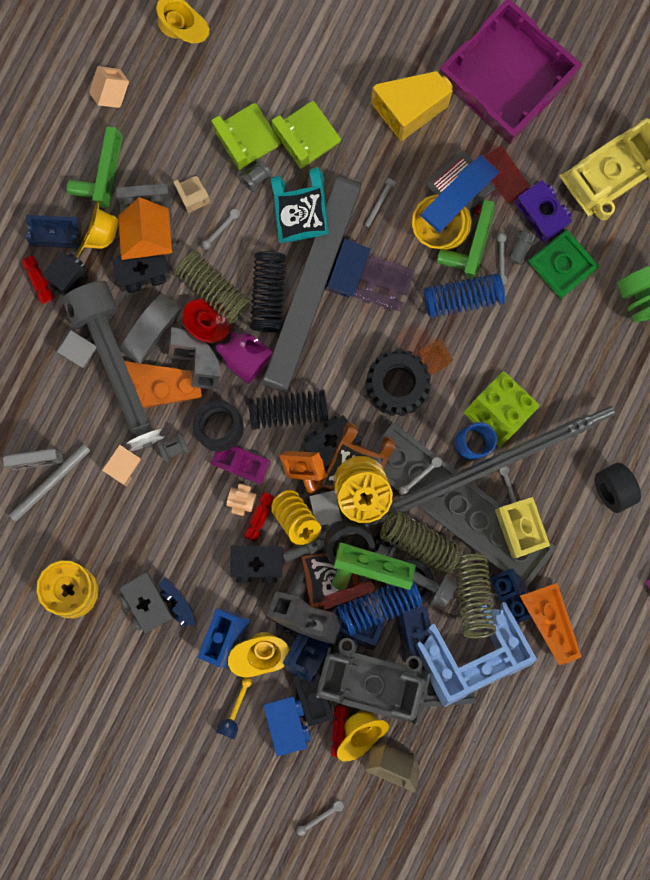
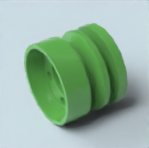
(637, 286)

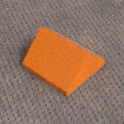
(144, 230)

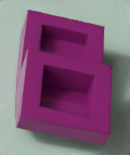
(242, 464)

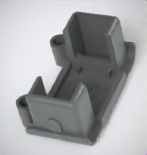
(373, 683)

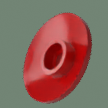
(205, 322)

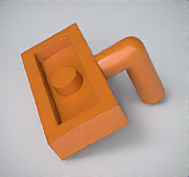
(304, 466)

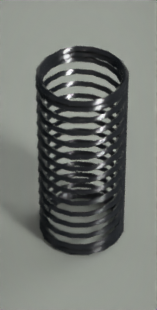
(267, 325)
(321, 405)

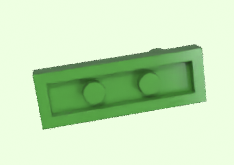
(102, 189)
(471, 262)
(371, 565)

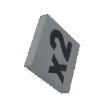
(33, 459)

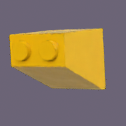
(411, 101)

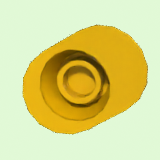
(181, 21)
(100, 231)
(258, 655)
(361, 734)

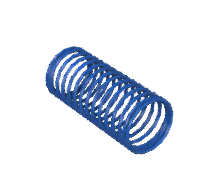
(498, 287)
(488, 435)
(412, 594)

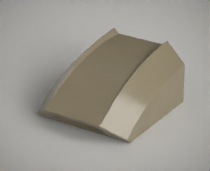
(393, 766)

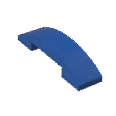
(459, 193)

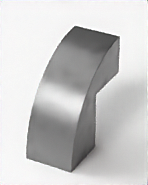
(149, 328)
(205, 364)
(302, 618)

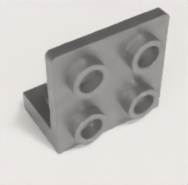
(155, 193)

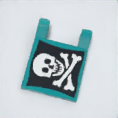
(300, 212)

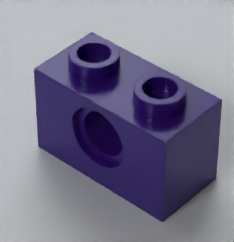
(544, 225)

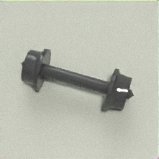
(442, 592)

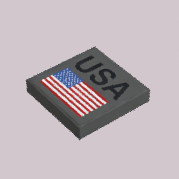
(450, 172)

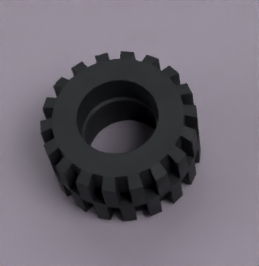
(404, 361)

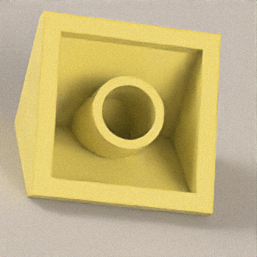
(522, 527)

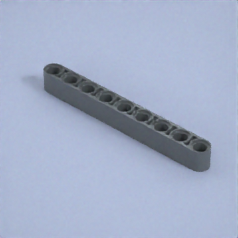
(312, 286)

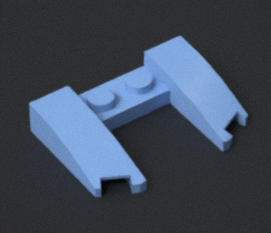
(456, 683)

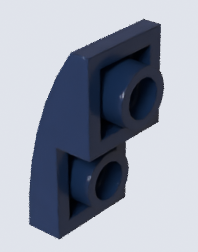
(509, 588)
(183, 610)

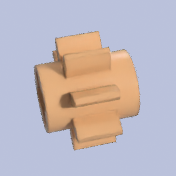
(241, 499)

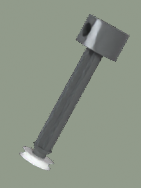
(91, 308)

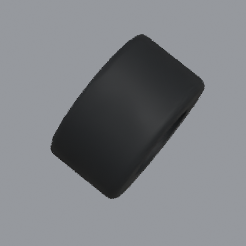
(617, 487)

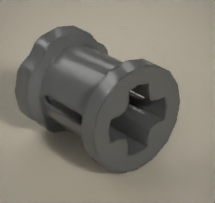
(255, 175)
(173, 447)

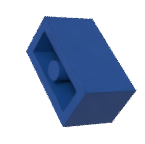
(223, 635)
(286, 726)

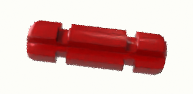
(37, 280)
(259, 516)
(338, 732)

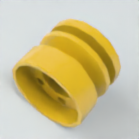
(449, 238)
(361, 476)
(52, 590)

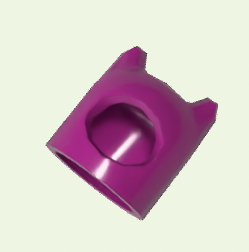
(245, 355)

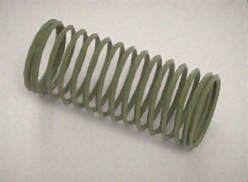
(238, 309)
(395, 531)
(471, 569)

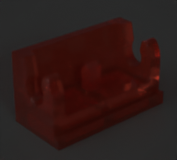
(509, 180)

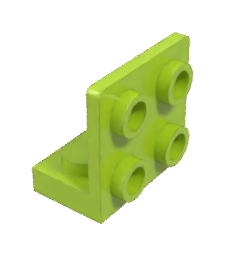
(306, 134)
(246, 135)
(503, 407)

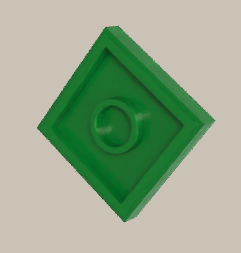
(563, 264)

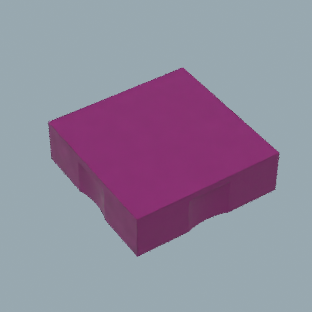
(509, 71)

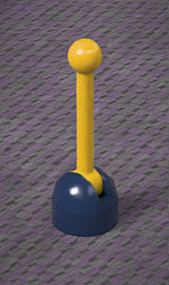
(229, 727)

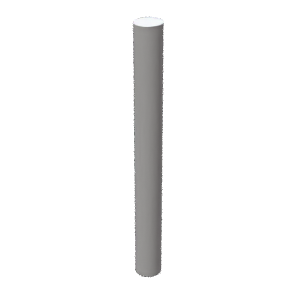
(45, 486)

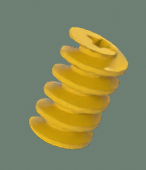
(295, 517)

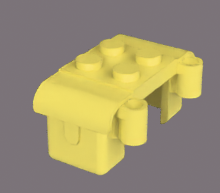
(611, 171)

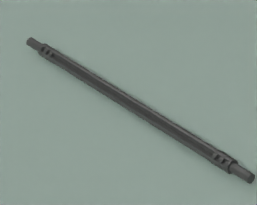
(471, 473)

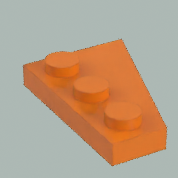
(162, 384)
(553, 622)

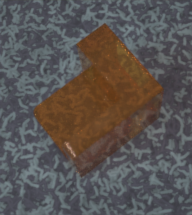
(435, 356)

